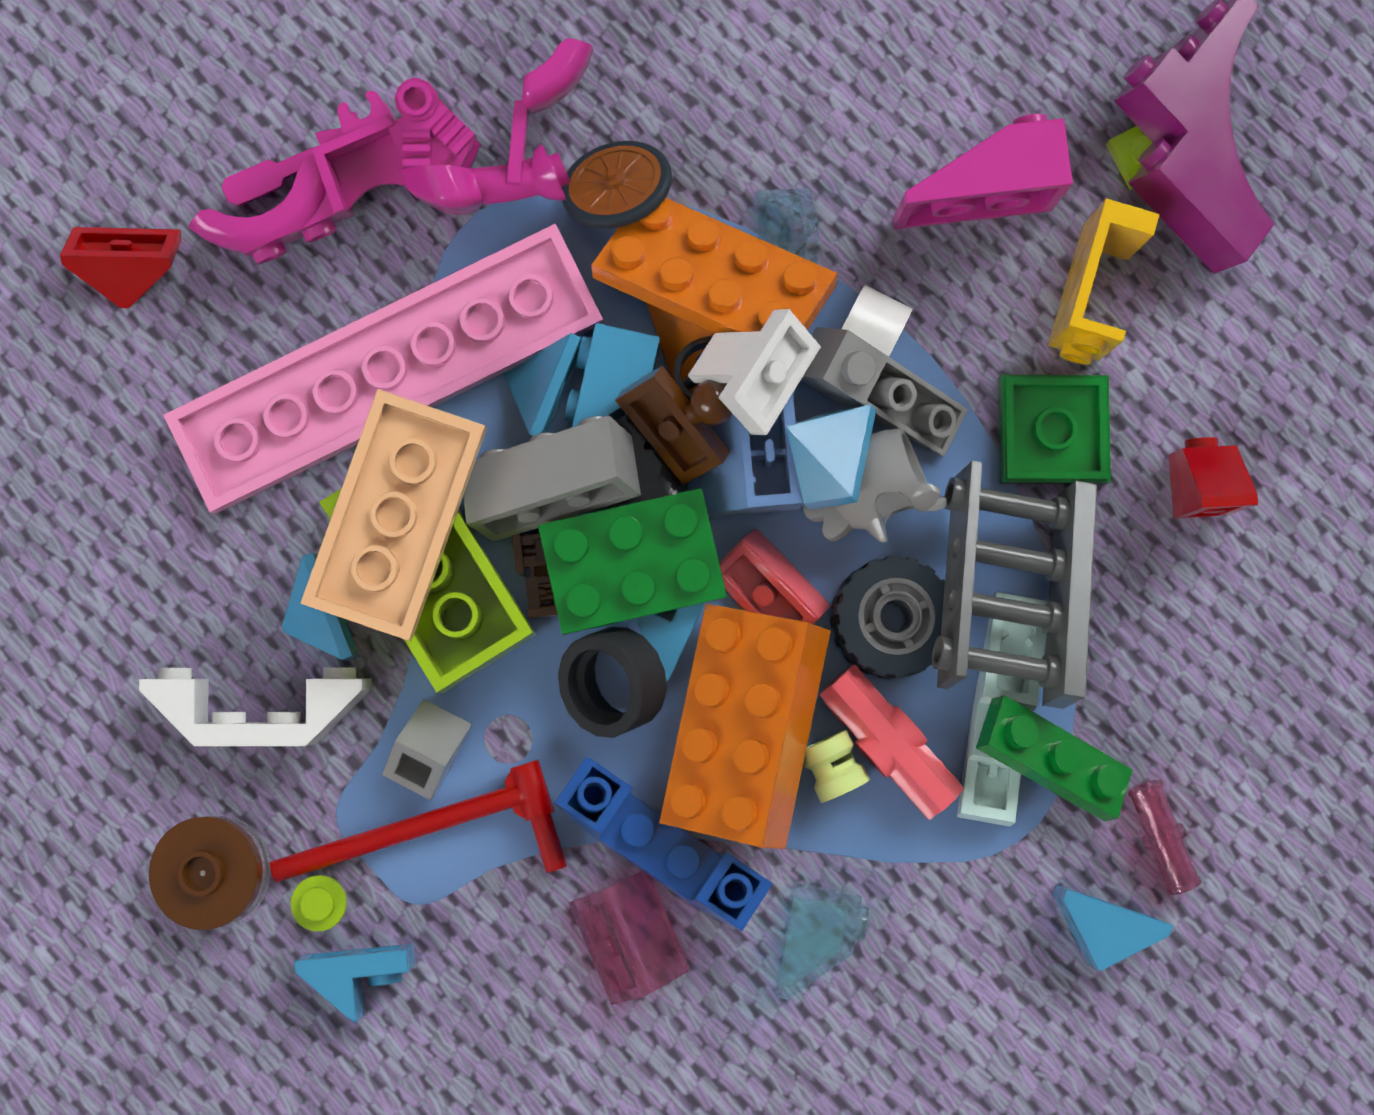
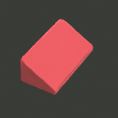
(768, 583)

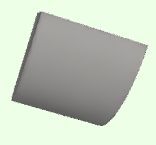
(426, 749)

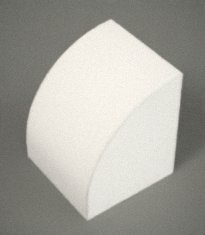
(877, 319)

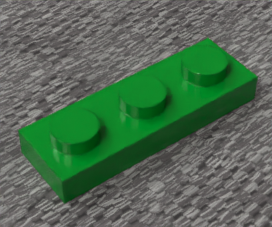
(1054, 758)

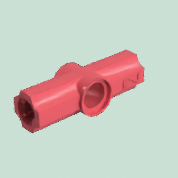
(891, 742)

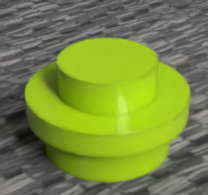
(318, 903)

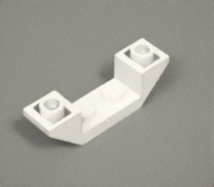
(186, 707)

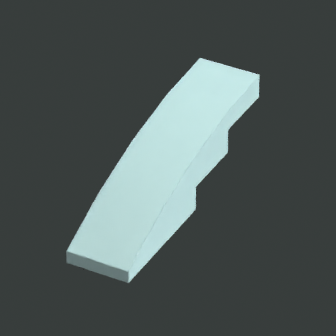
(989, 785)

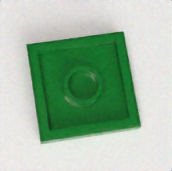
(1054, 429)

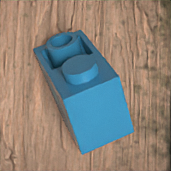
(611, 363)

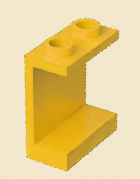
(1111, 230)

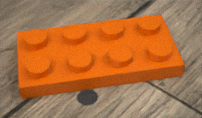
(710, 271)

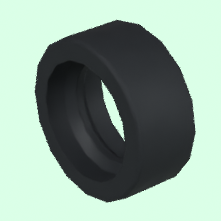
(581, 691)

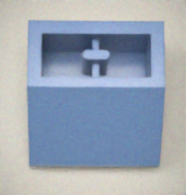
(756, 473)

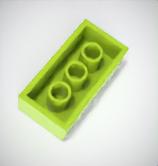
(467, 614)

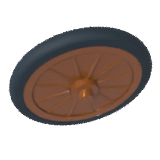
(617, 184)

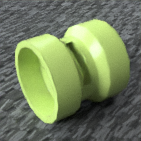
(837, 778)

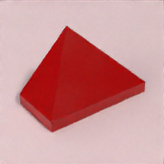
(120, 260)

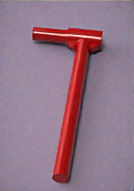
(524, 792)

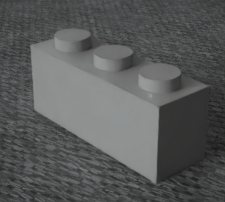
(551, 478)

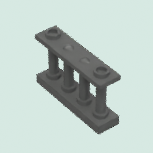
(1066, 566)

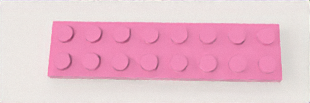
(415, 348)

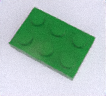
(632, 561)

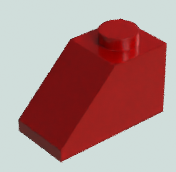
(1209, 480)

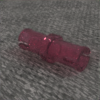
(1164, 837)

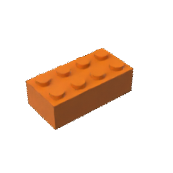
(745, 726)

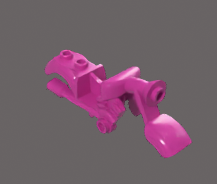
(421, 150)

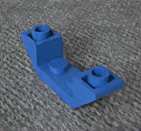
(664, 852)

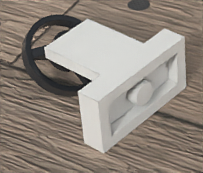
(757, 366)

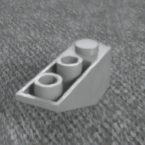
(861, 375)

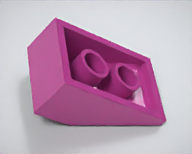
(1006, 175)

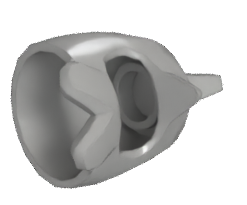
(888, 485)

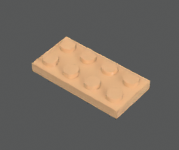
(394, 515)

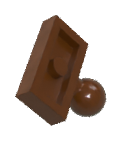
(678, 426)

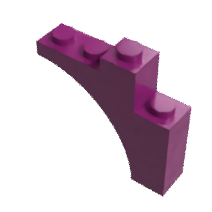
(1193, 164)

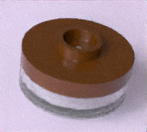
(209, 872)

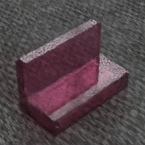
(629, 938)

